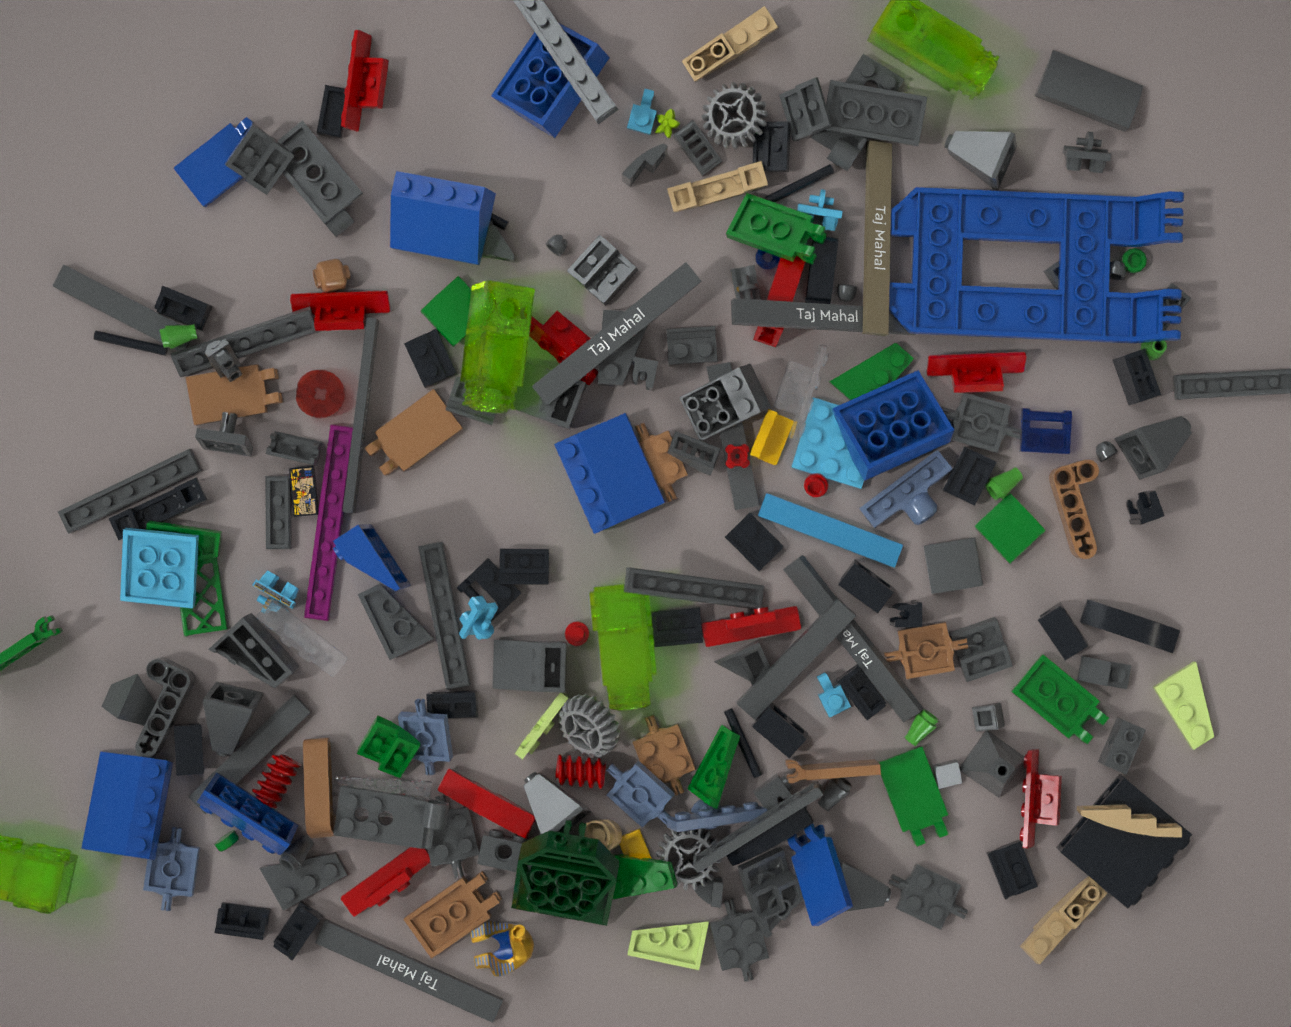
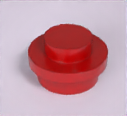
(816, 485)
(576, 633)

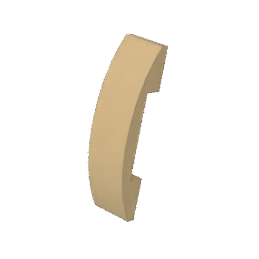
(717, 187)

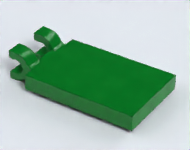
(775, 229)
(28, 643)
(1059, 699)
(914, 793)

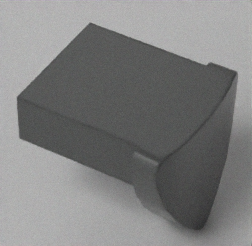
(711, 892)

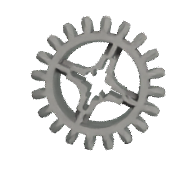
(729, 124)
(588, 725)
(696, 848)

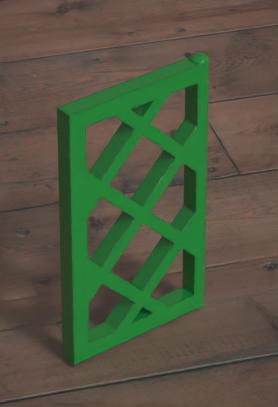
(219, 605)

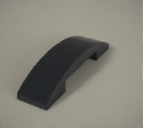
(160, 508)
(1129, 626)
(771, 837)

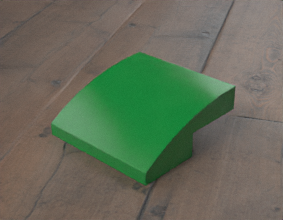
(450, 311)
(1010, 528)
(388, 746)

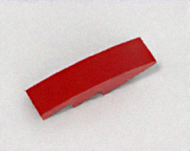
(487, 803)

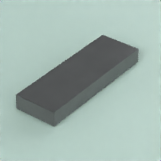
(278, 512)

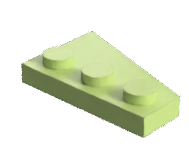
(1187, 705)
(542, 726)
(671, 945)

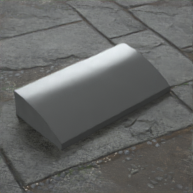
(1089, 91)

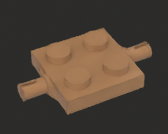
(663, 465)
(926, 650)
(665, 753)

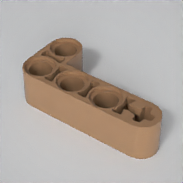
(1078, 509)
(318, 788)

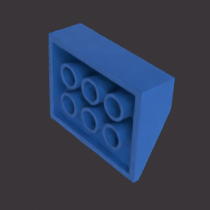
(538, 87)
(439, 217)
(892, 425)
(609, 473)
(368, 553)
(127, 805)
(247, 814)

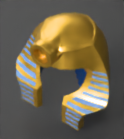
(514, 949)

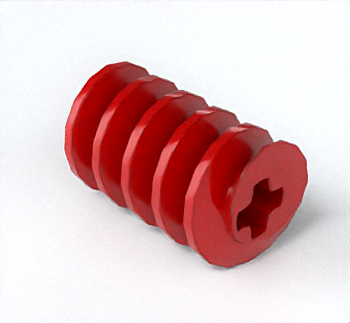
(580, 771)
(276, 779)

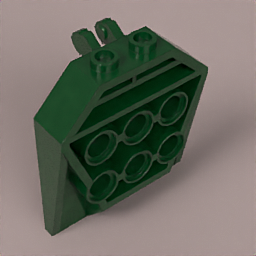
(566, 876)

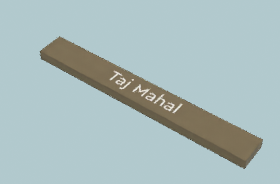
(877, 238)

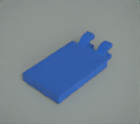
(205, 168)
(819, 875)

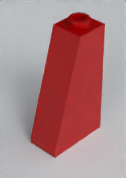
(781, 289)

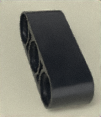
(822, 272)

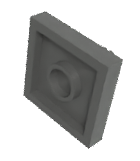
(225, 439)

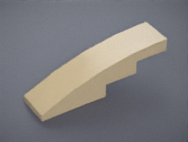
(1121, 818)

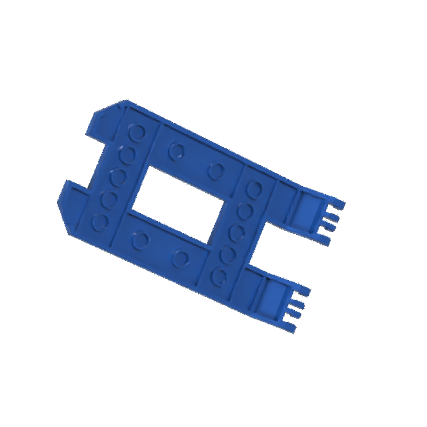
(1077, 222)

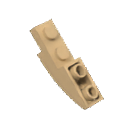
(730, 44)
(1062, 918)

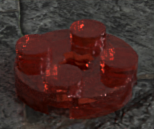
(306, 391)

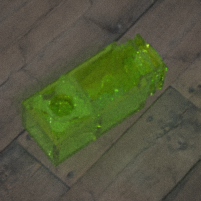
(934, 46)
(496, 345)
(624, 645)
(35, 874)

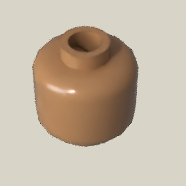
(331, 275)

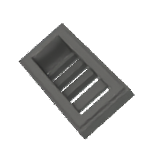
(692, 126)
(696, 462)

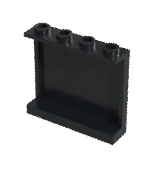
(1120, 859)

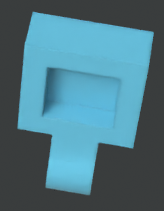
(642, 116)
(832, 698)

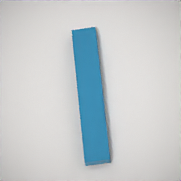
(830, 530)

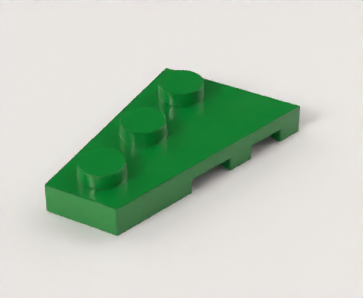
(873, 372)
(208, 542)
(714, 768)
(642, 876)

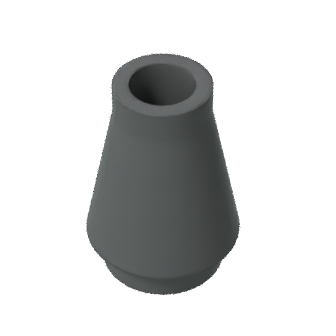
(835, 791)
(295, 854)

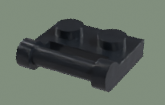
(488, 578)

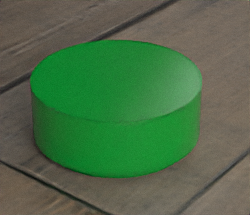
(1134, 260)
(227, 841)

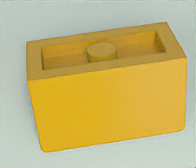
(771, 437)

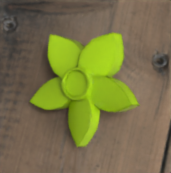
(667, 123)

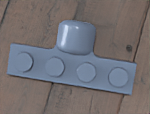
(909, 493)
(711, 818)

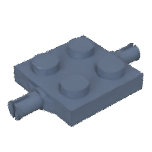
(431, 732)
(639, 793)
(172, 870)

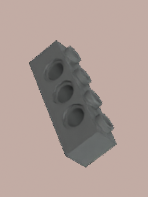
(489, 851)

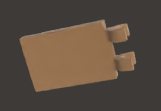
(244, 396)
(414, 433)
(832, 770)
(451, 914)

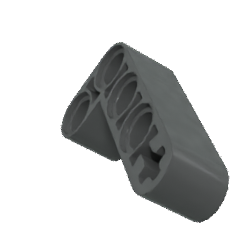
(160, 709)

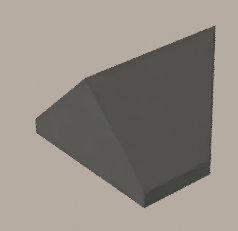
(746, 662)
(129, 700)

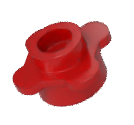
(732, 451)

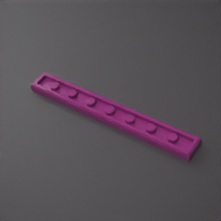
(328, 524)

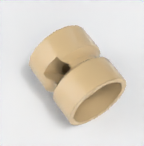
(606, 831)

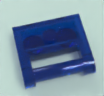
(1045, 439)

